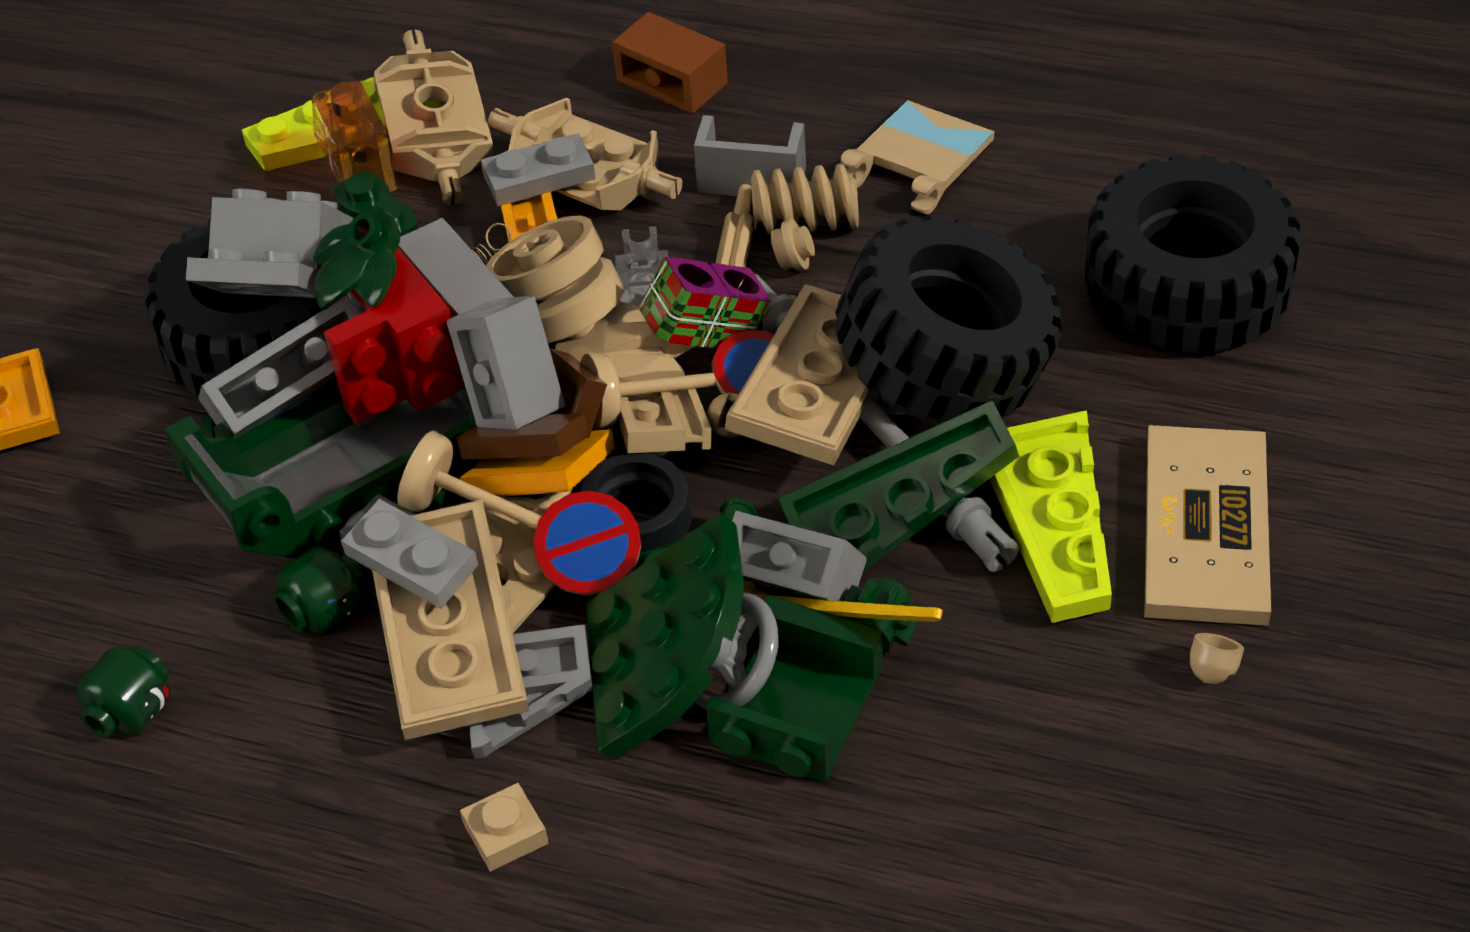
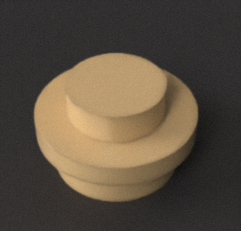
(792, 246)

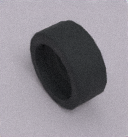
(647, 475)

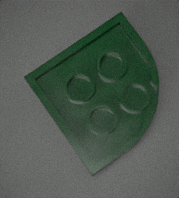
(661, 634)

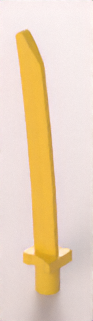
(858, 610)

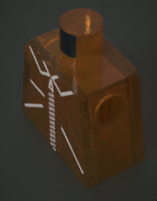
(348, 123)

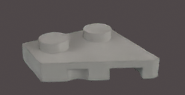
(554, 676)

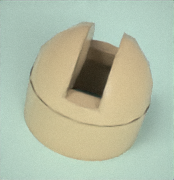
(716, 411)
(1215, 657)

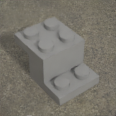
(265, 243)

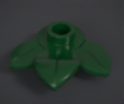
(357, 258)

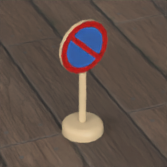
(730, 371)
(579, 541)

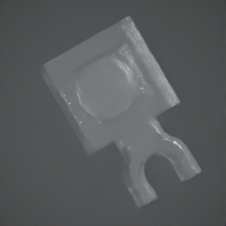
(638, 265)

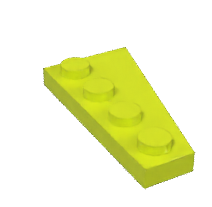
(291, 137)

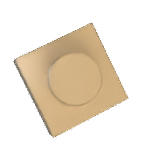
(504, 826)

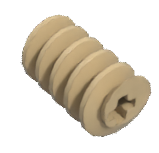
(805, 198)

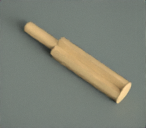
(737, 231)

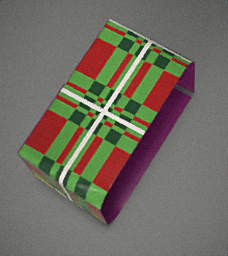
(700, 302)

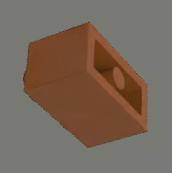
(670, 62)

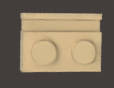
(663, 422)

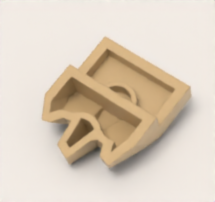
(629, 344)

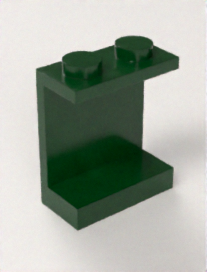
(810, 697)

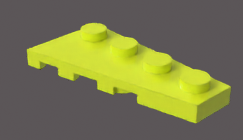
(1056, 514)

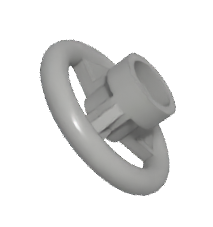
(732, 654)

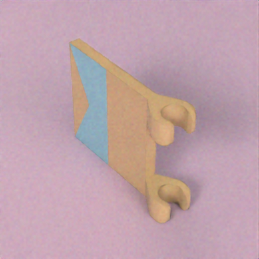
(922, 146)

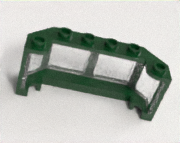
(310, 467)

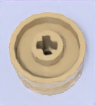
(563, 271)

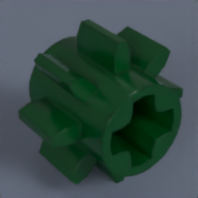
(889, 592)

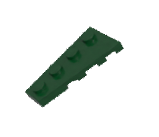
(906, 485)

